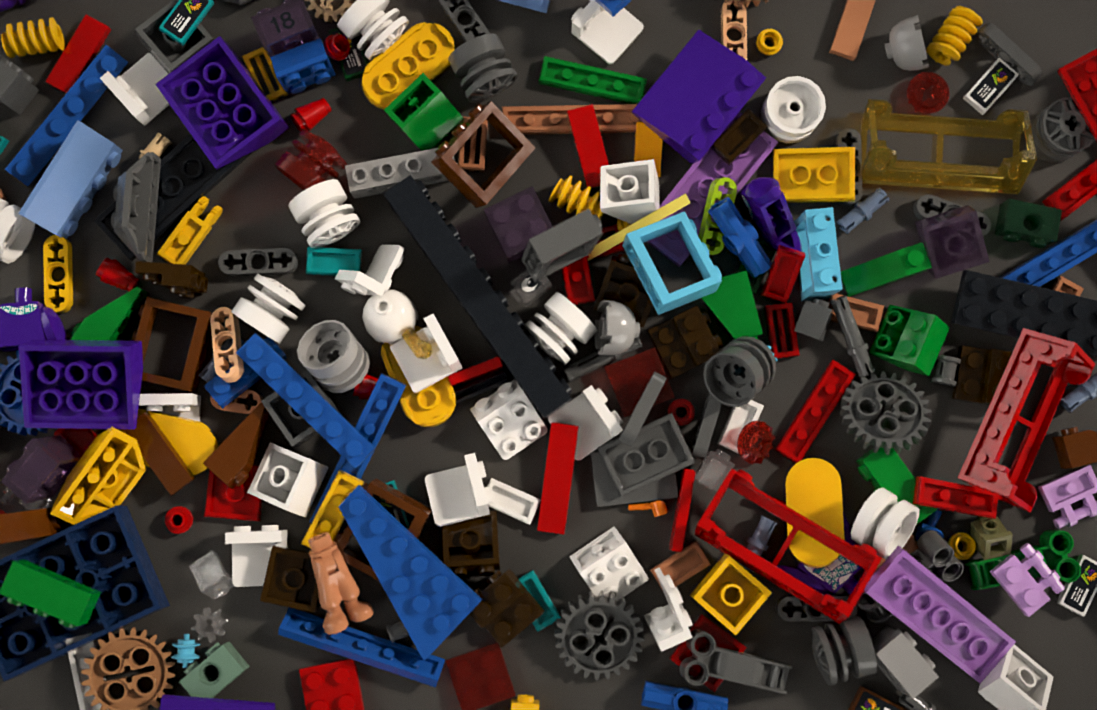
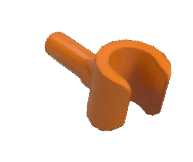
(658, 507)

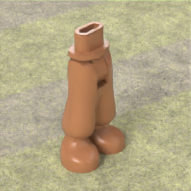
(336, 585)

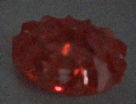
(939, 92)
(749, 436)

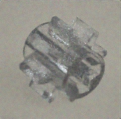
(201, 625)

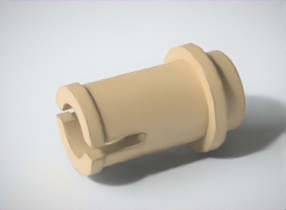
(157, 145)

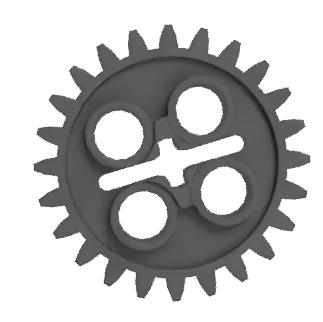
(904, 428)
(577, 623)

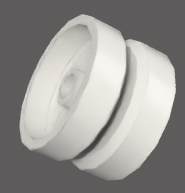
(807, 105)
(884, 522)

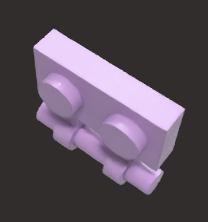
(1069, 489)
(1021, 585)

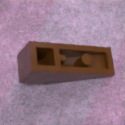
(1076, 447)
(238, 451)
(28, 525)

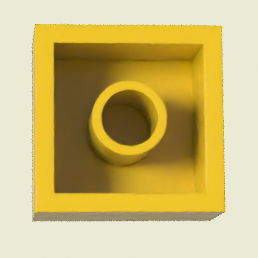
(730, 594)

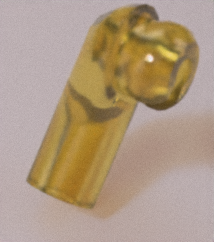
(420, 348)

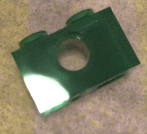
(1043, 219)

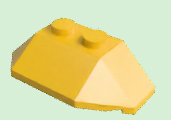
(100, 477)

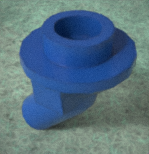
(929, 525)

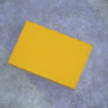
(815, 174)

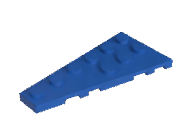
(418, 583)

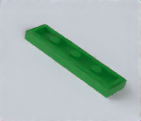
(592, 80)

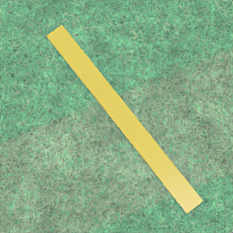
(652, 218)

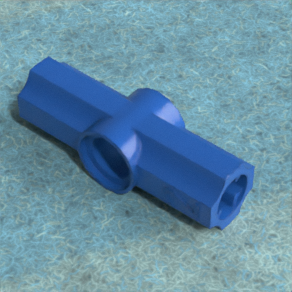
(740, 237)
(666, 698)

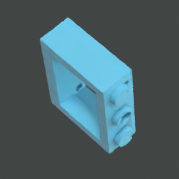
(821, 254)
(648, 274)

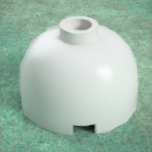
(389, 316)

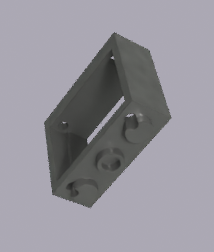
(562, 245)

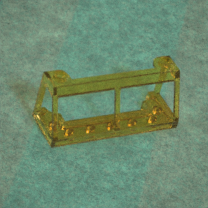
(883, 168)

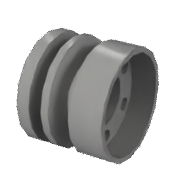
(333, 356)

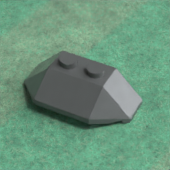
(137, 206)

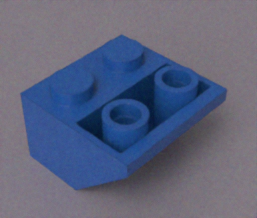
(303, 66)

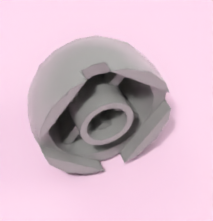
(907, 45)
(615, 328)

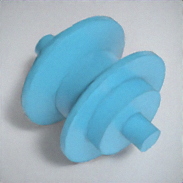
(186, 650)

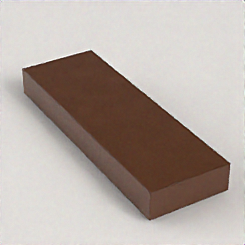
(160, 454)

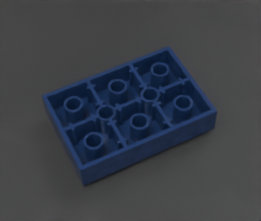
(99, 553)

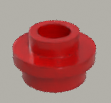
(337, 47)
(687, 405)
(187, 519)

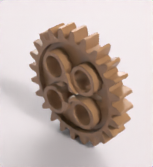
(124, 648)

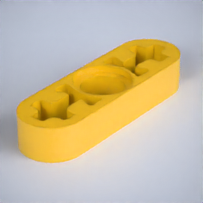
(64, 254)

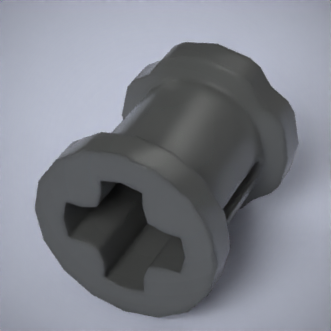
(946, 370)

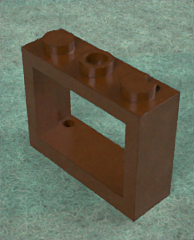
(459, 178)
(198, 346)
(398, 499)

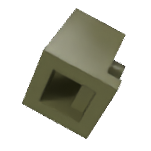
(989, 531)

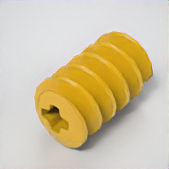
(954, 35)
(33, 39)
(575, 198)

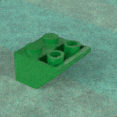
(424, 114)
(909, 339)

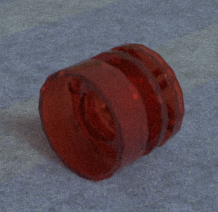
(311, 162)

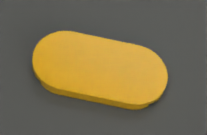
(417, 51)
(429, 406)
(188, 437)
(815, 493)

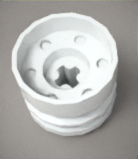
(374, 25)
(324, 213)
(14, 232)
(268, 308)
(561, 328)

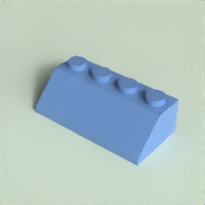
(71, 181)

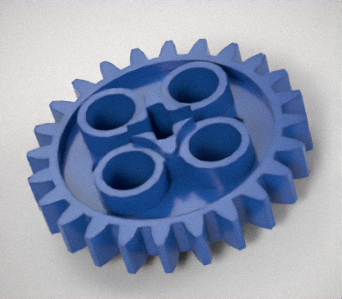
(12, 412)

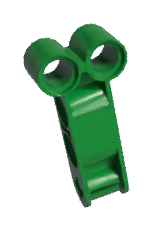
(981, 568)

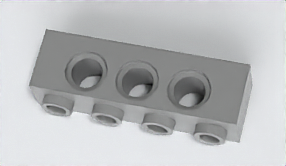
(382, 174)

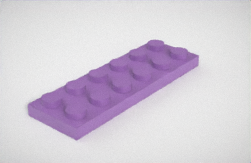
(696, 187)
(938, 614)

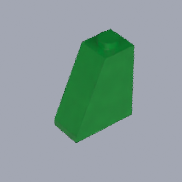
(735, 306)

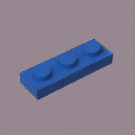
(226, 392)

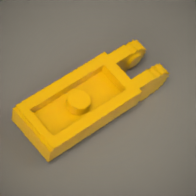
(189, 233)

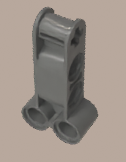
(934, 555)
(733, 666)

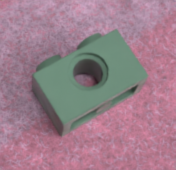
(225, 659)

